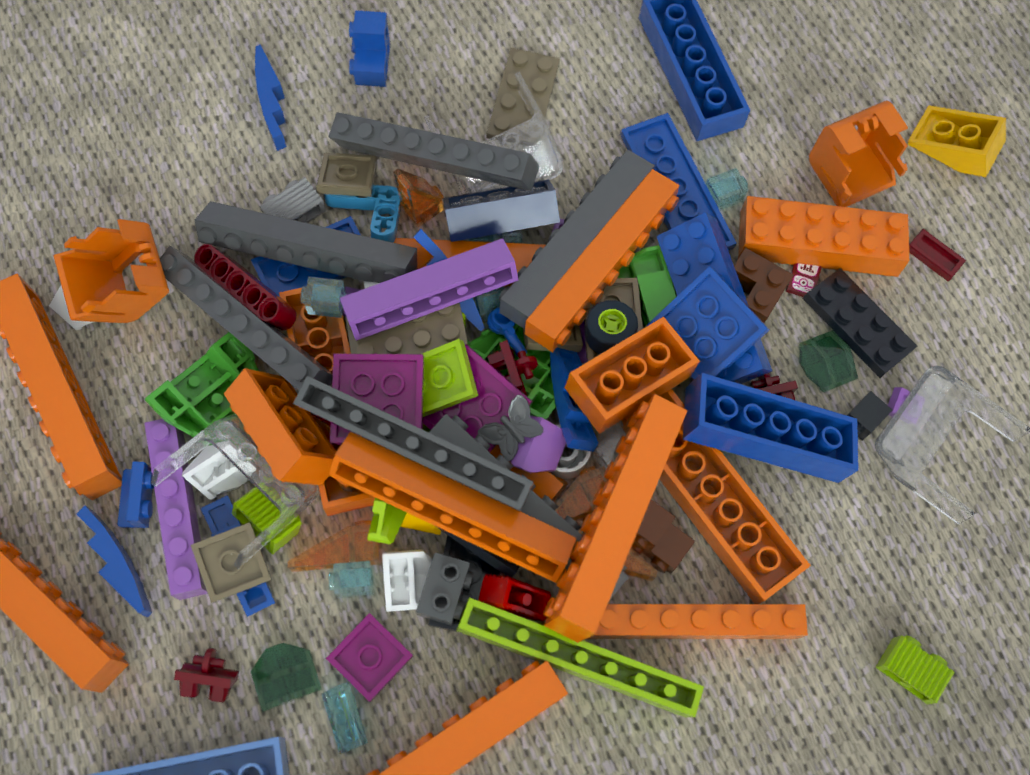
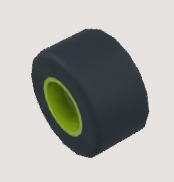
(609, 325)

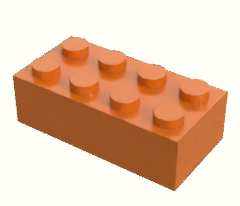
(631, 373)
(281, 430)

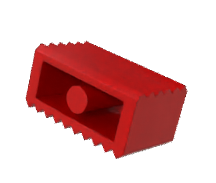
(514, 596)

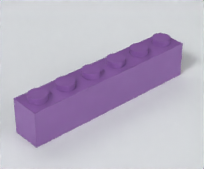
(429, 289)
(175, 513)

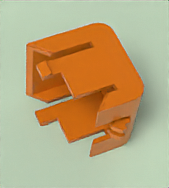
(862, 160)
(94, 277)

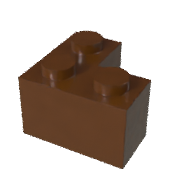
(761, 281)
(661, 539)

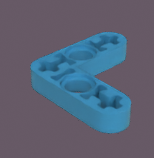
(383, 201)

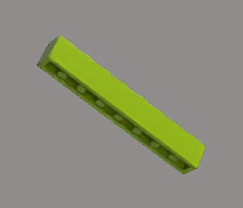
(580, 658)

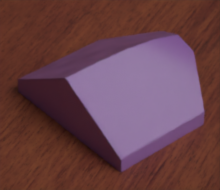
(542, 451)

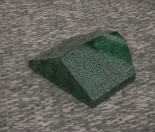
(827, 361)
(284, 675)

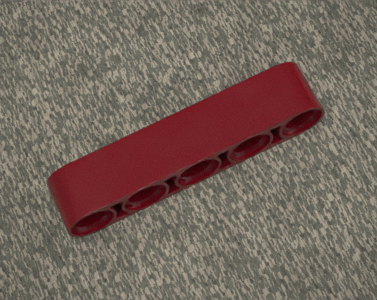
(245, 287)

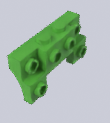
(654, 281)

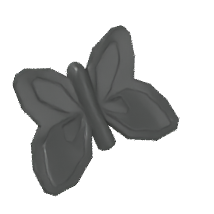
(513, 430)

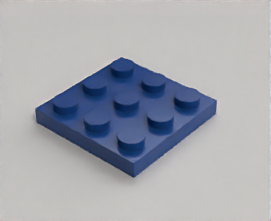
(713, 323)

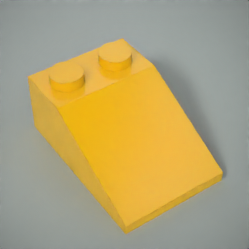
(960, 138)

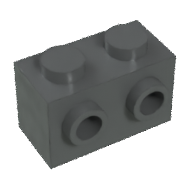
(444, 589)

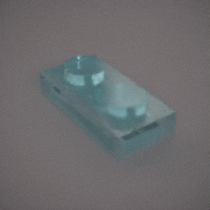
(344, 718)

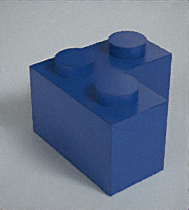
(371, 48)

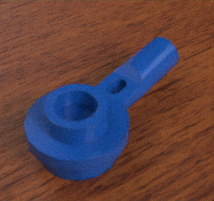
(502, 325)

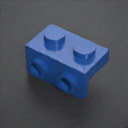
(136, 497)

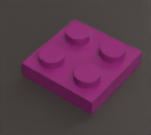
(369, 657)

